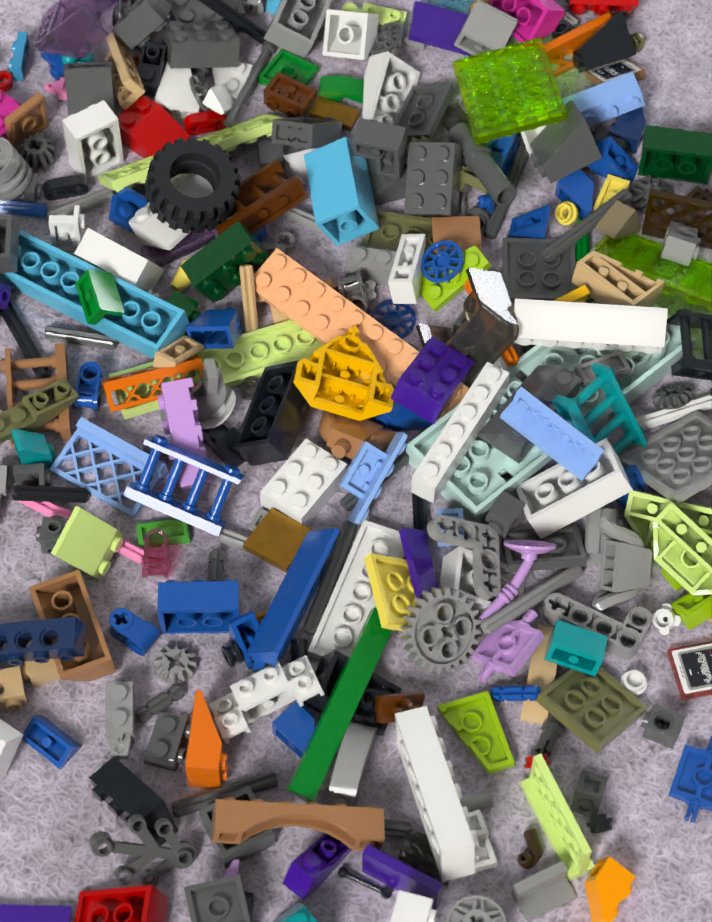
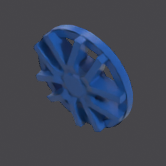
(442, 262)

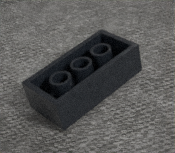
(272, 417)

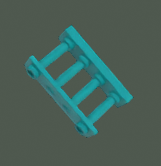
(570, 410)

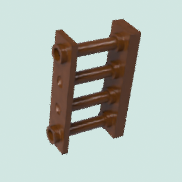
(268, 205)

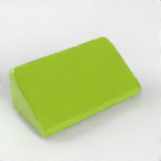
(693, 609)

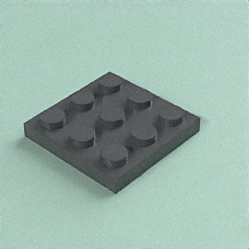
(530, 276)

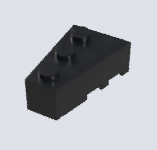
(129, 796)

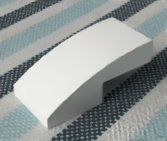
(485, 852)

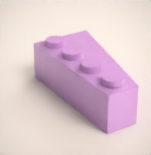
(182, 425)

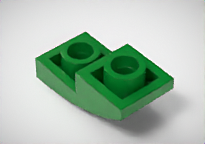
(341, 86)

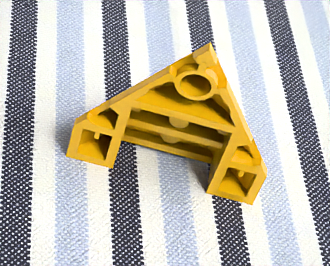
(344, 379)

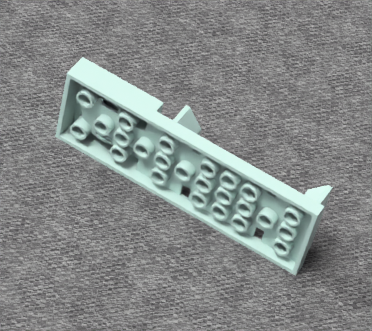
(478, 476)

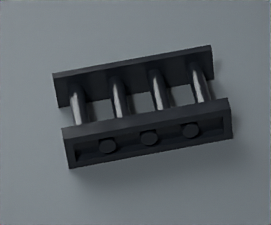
(688, 365)

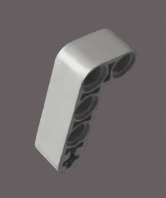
(596, 621)

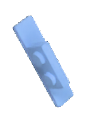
(368, 472)

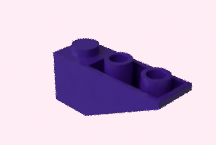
(315, 865)

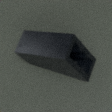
(605, 45)

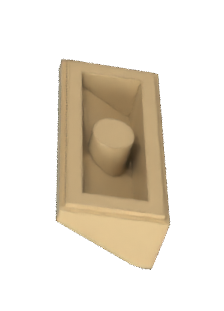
(176, 352)

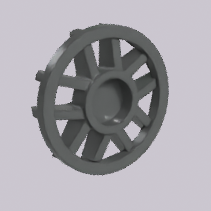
(388, 39)
(199, 89)
(643, 194)

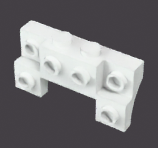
(263, 694)

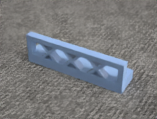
(550, 434)

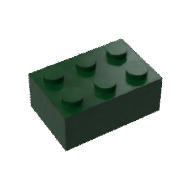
(676, 154)
(216, 266)

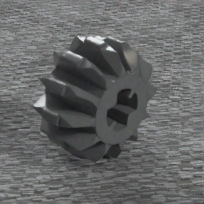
(37, 151)

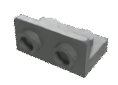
(167, 741)

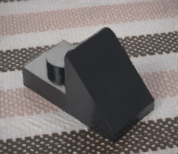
(221, 442)

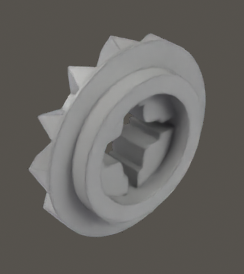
(178, 673)

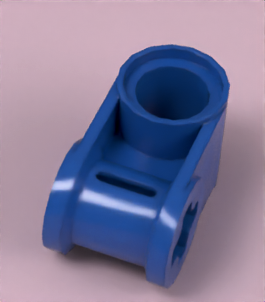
(89, 389)
(135, 634)

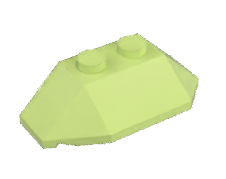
(645, 507)
(683, 550)

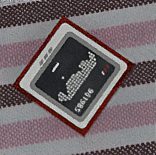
(692, 669)

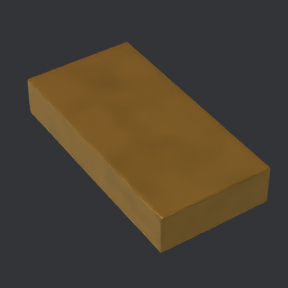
(326, 108)

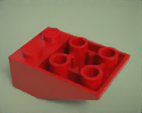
(602, 6)

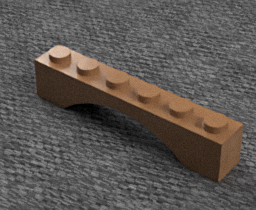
(354, 826)

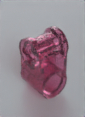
(156, 556)

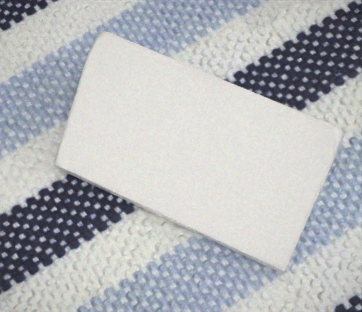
(219, 99)

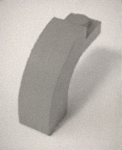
(208, 393)
(351, 764)

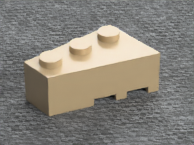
(614, 284)

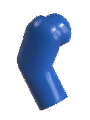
(486, 202)

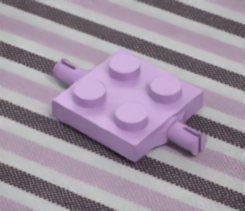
(508, 647)

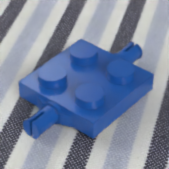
(694, 780)

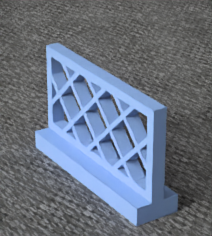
(115, 447)

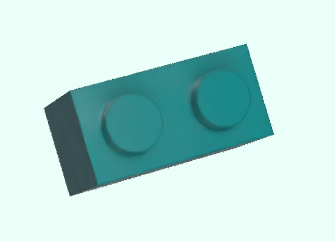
(576, 648)

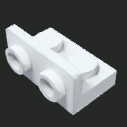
(67, 230)

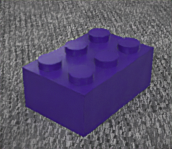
(432, 380)

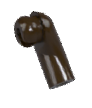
(533, 852)

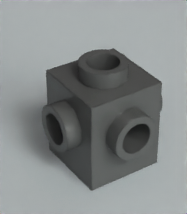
(49, 532)

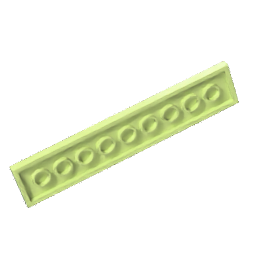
(249, 357)

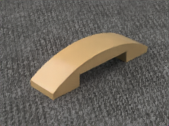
(541, 674)

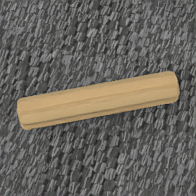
(248, 298)

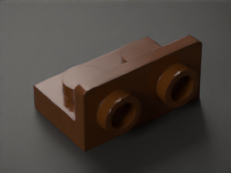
(288, 96)

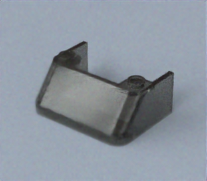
(489, 324)

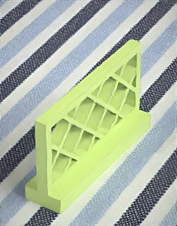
(557, 819)

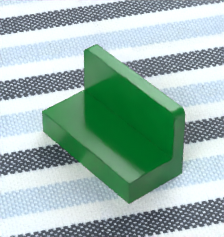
(98, 295)

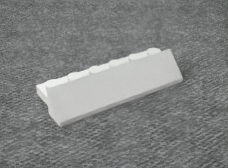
(591, 325)

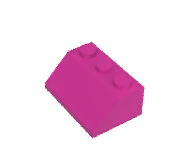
(534, 17)

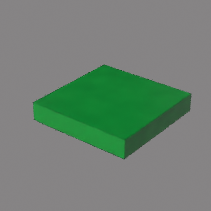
(291, 66)

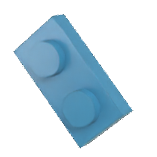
(20, 51)

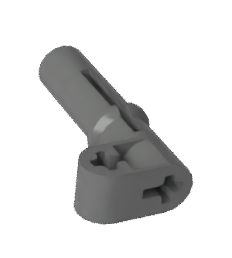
(481, 162)

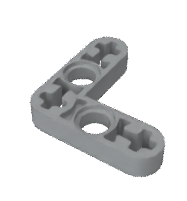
(475, 542)

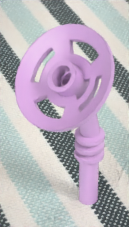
(529, 551)

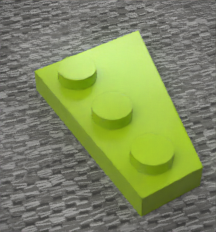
(439, 295)
(480, 730)

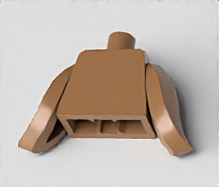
(346, 434)

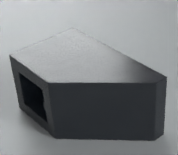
(152, 66)

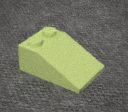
(88, 543)

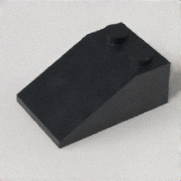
(328, 672)

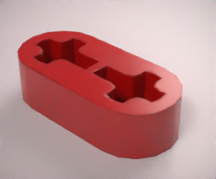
(204, 122)

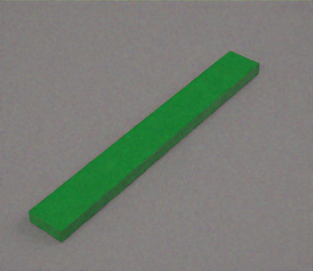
(339, 709)

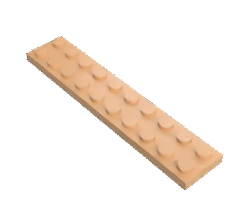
(329, 314)

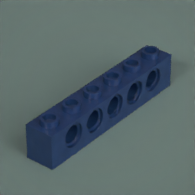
(17, 635)

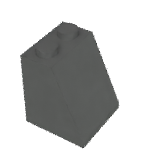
(564, 146)

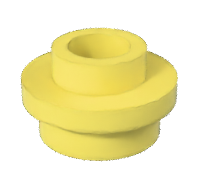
(561, 211)

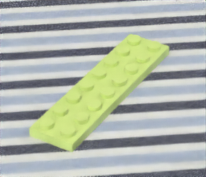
(227, 138)

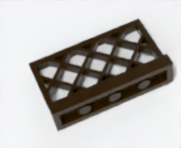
(657, 224)

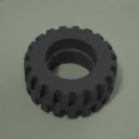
(199, 159)

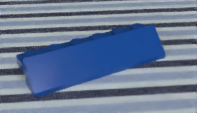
(292, 598)

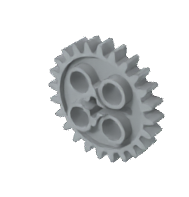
(440, 629)

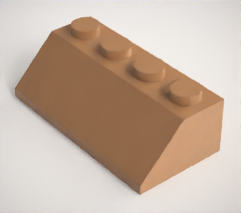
(69, 598)

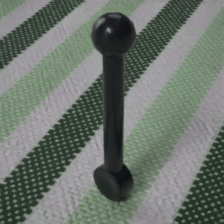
(385, 892)

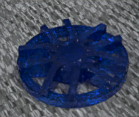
(394, 319)

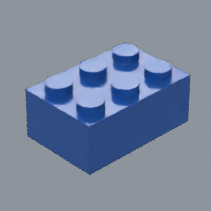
(197, 606)

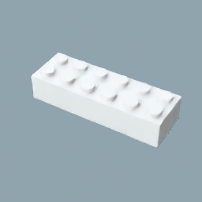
(436, 794)

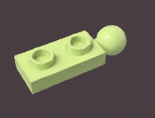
(386, 14)

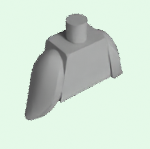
(624, 566)

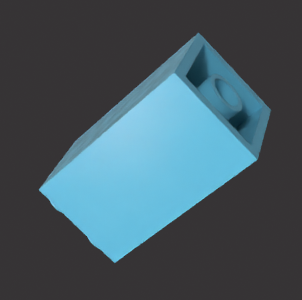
(341, 192)

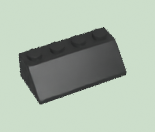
(544, 384)

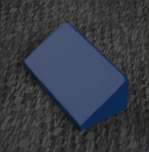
(50, 741)

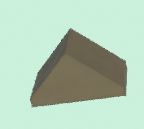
(619, 221)

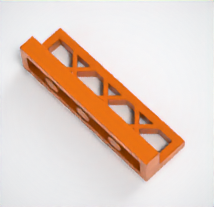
(568, 42)
(145, 376)

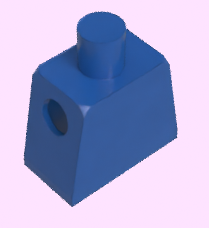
(216, 328)

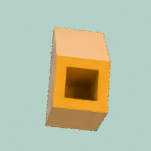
(606, 888)

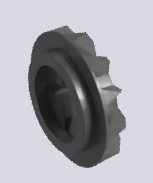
(672, 397)

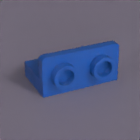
(124, 206)

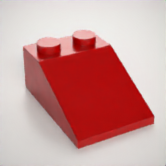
(148, 127)
(122, 905)

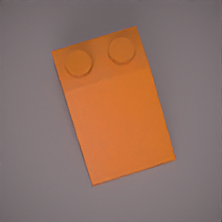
(205, 760)

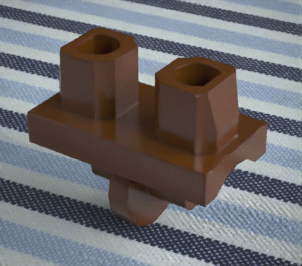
(389, 704)

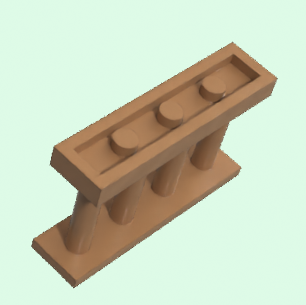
(59, 361)

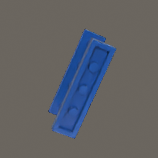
(165, 501)

